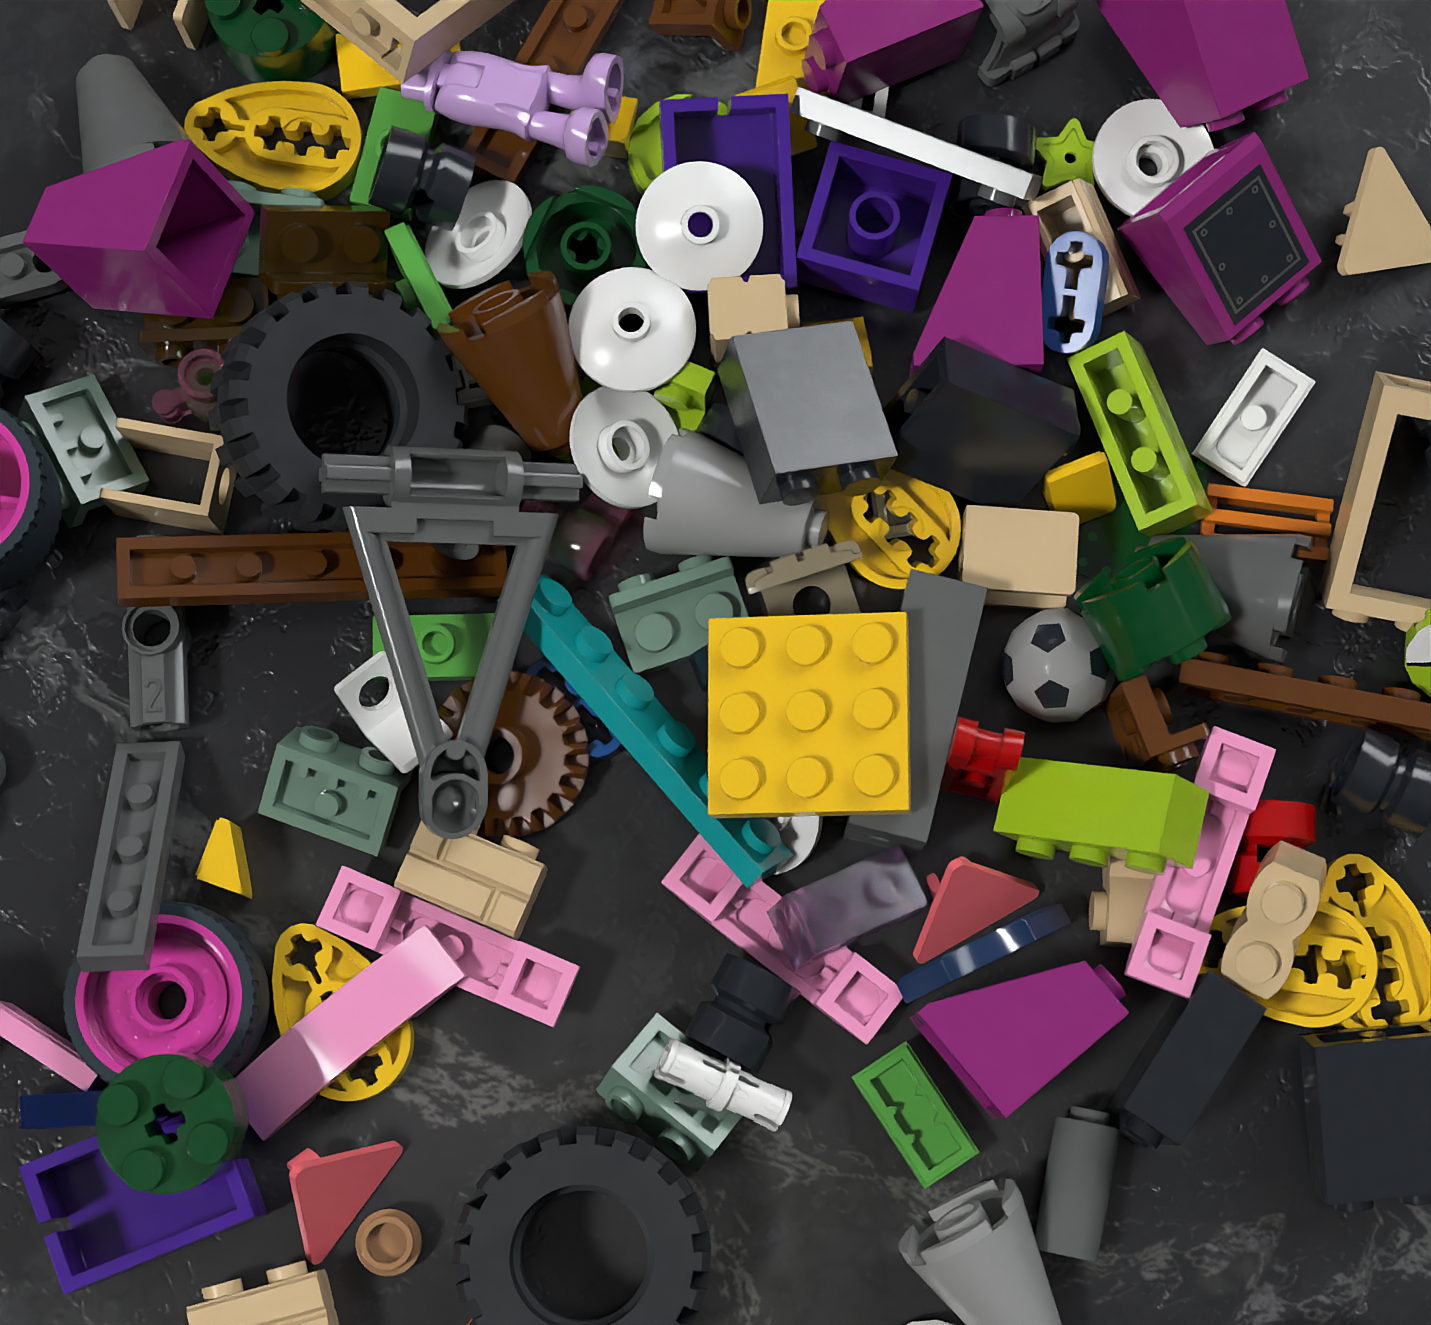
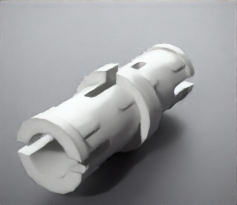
(723, 1084)

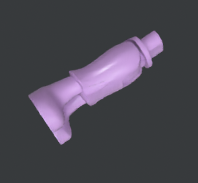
(517, 97)

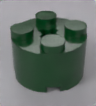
(272, 38)
(575, 226)
(1153, 607)
(138, 1101)

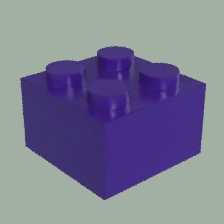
(872, 227)

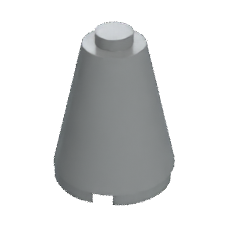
(713, 509)
(983, 1258)

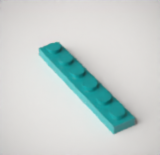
(647, 730)

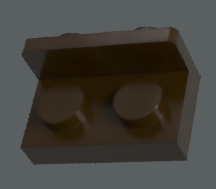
(321, 245)
(172, 337)

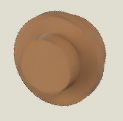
(388, 1242)

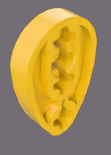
(296, 108)
(885, 563)
(1407, 942)
(299, 992)
(1324, 1002)

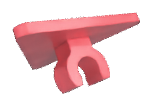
(967, 903)
(334, 1190)

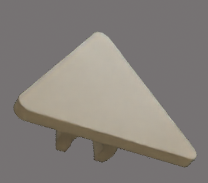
(1384, 222)

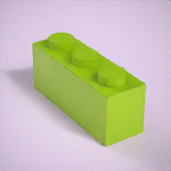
(1139, 435)
(1102, 815)

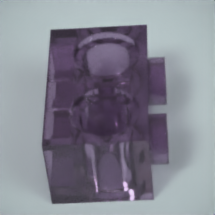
(846, 907)

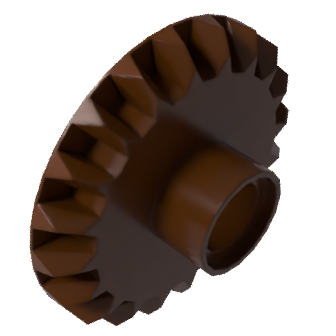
(548, 755)

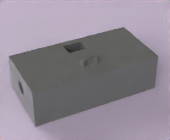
(941, 641)

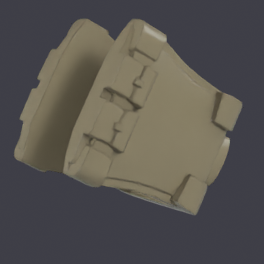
(817, 567)

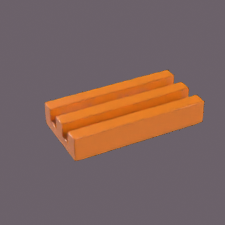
(1319, 507)

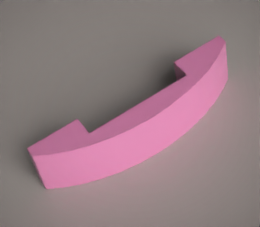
(1184, 900)
(494, 964)
(838, 985)
(346, 1029)

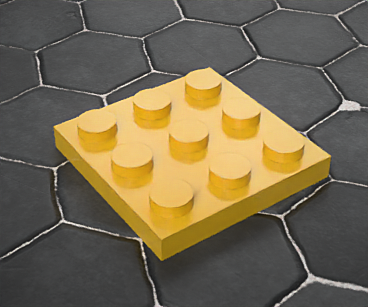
(809, 715)

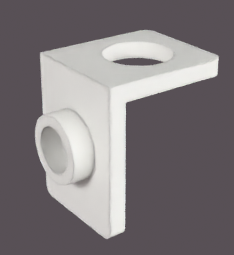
(385, 722)

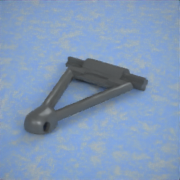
(450, 500)

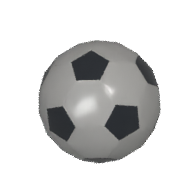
(1056, 667)

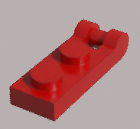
(981, 761)

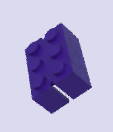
(757, 148)
(125, 1227)

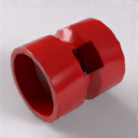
(1265, 827)

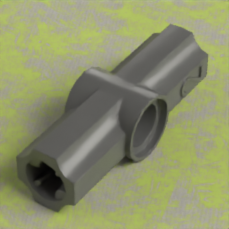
(158, 672)

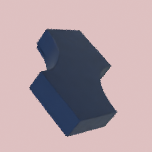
(982, 951)

